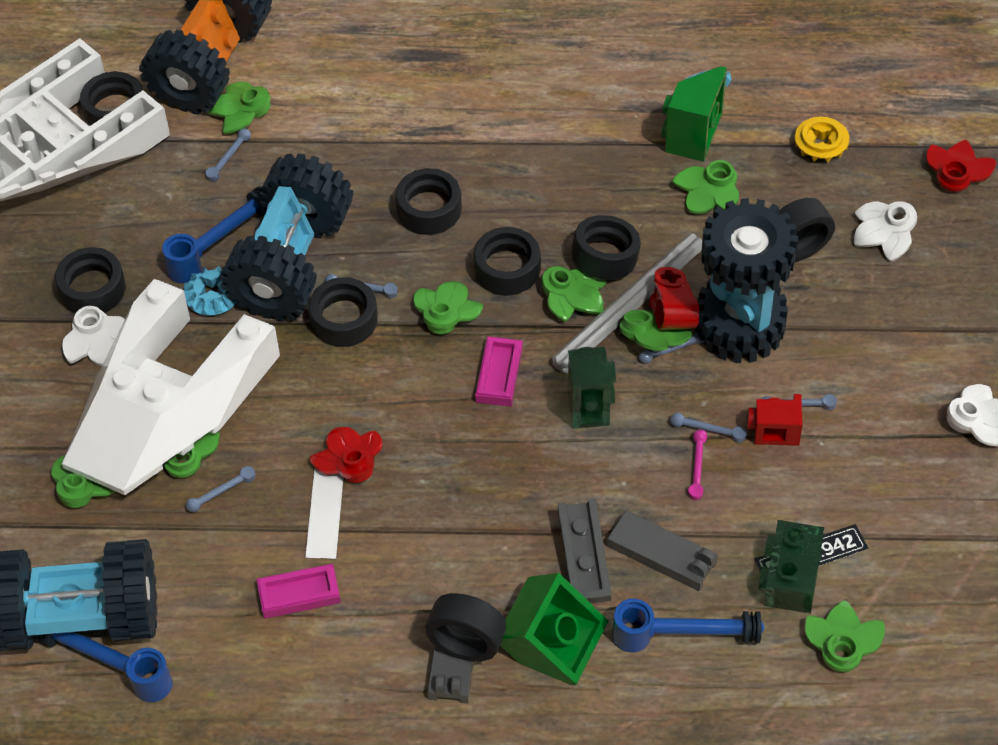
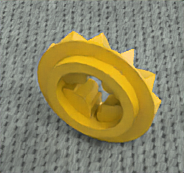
(822, 128)

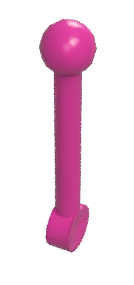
(695, 490)

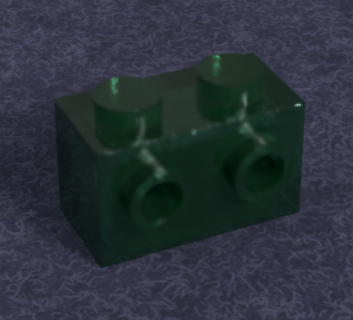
(590, 387)
(793, 566)

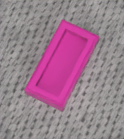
(499, 371)
(298, 591)

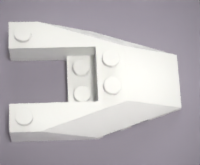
(49, 143)
(151, 412)

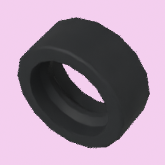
(103, 86)
(428, 181)
(814, 224)
(501, 240)
(88, 260)
(602, 264)
(343, 333)
(465, 627)

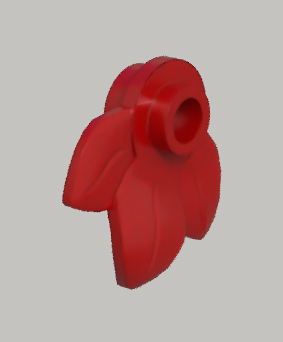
(959, 166)
(348, 454)

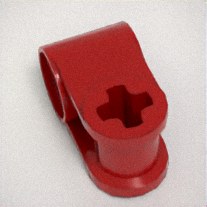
(673, 300)

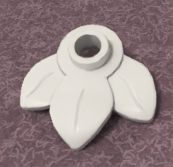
(882, 229)
(91, 340)
(975, 413)

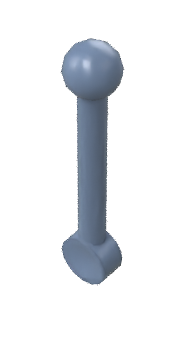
(212, 173)
(390, 289)
(646, 356)
(827, 402)
(737, 434)
(246, 475)

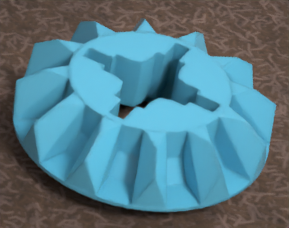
(211, 302)

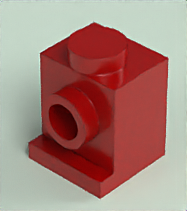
(776, 421)

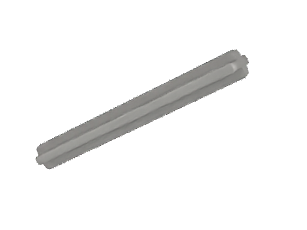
(627, 301)

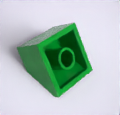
(694, 114)
(553, 628)

